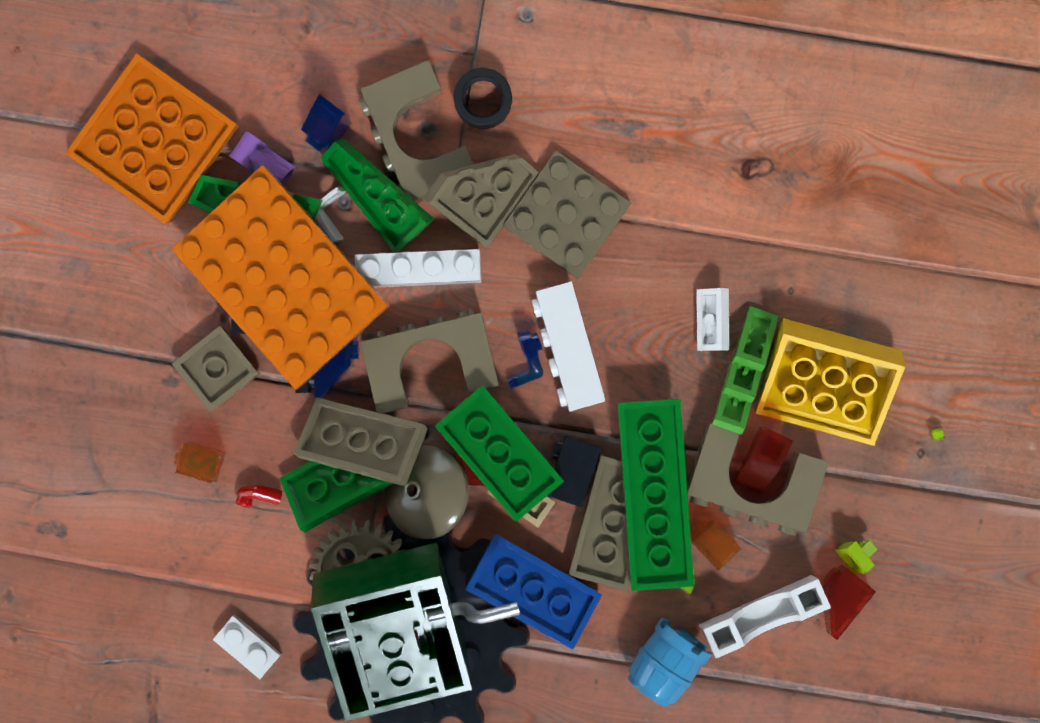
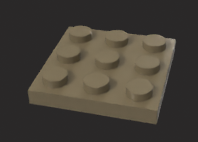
(566, 214)

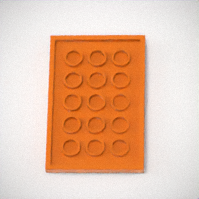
(280, 277)

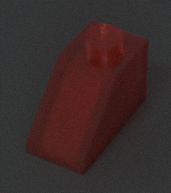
(846, 596)

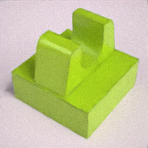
(857, 555)

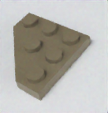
(482, 195)

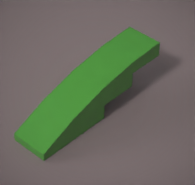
(745, 370)

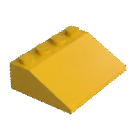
(830, 381)

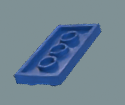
(544, 594)

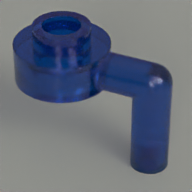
(530, 346)

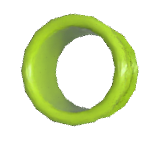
(937, 434)

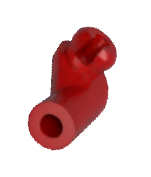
(258, 492)

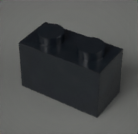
(575, 466)

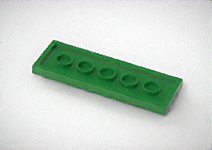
(655, 494)

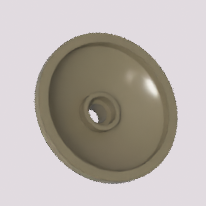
(439, 496)

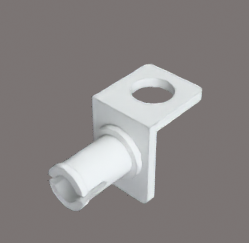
(322, 218)

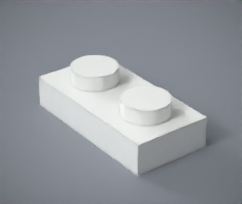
(713, 319)
(247, 646)

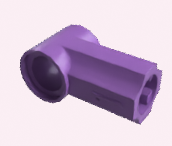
(254, 153)

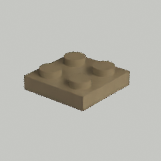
(216, 368)

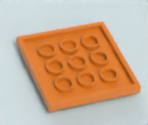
(151, 139)

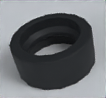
(472, 77)

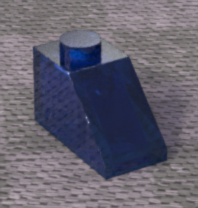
(324, 124)
(335, 369)

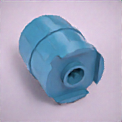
(667, 663)

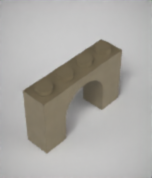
(386, 104)
(386, 355)
(788, 508)

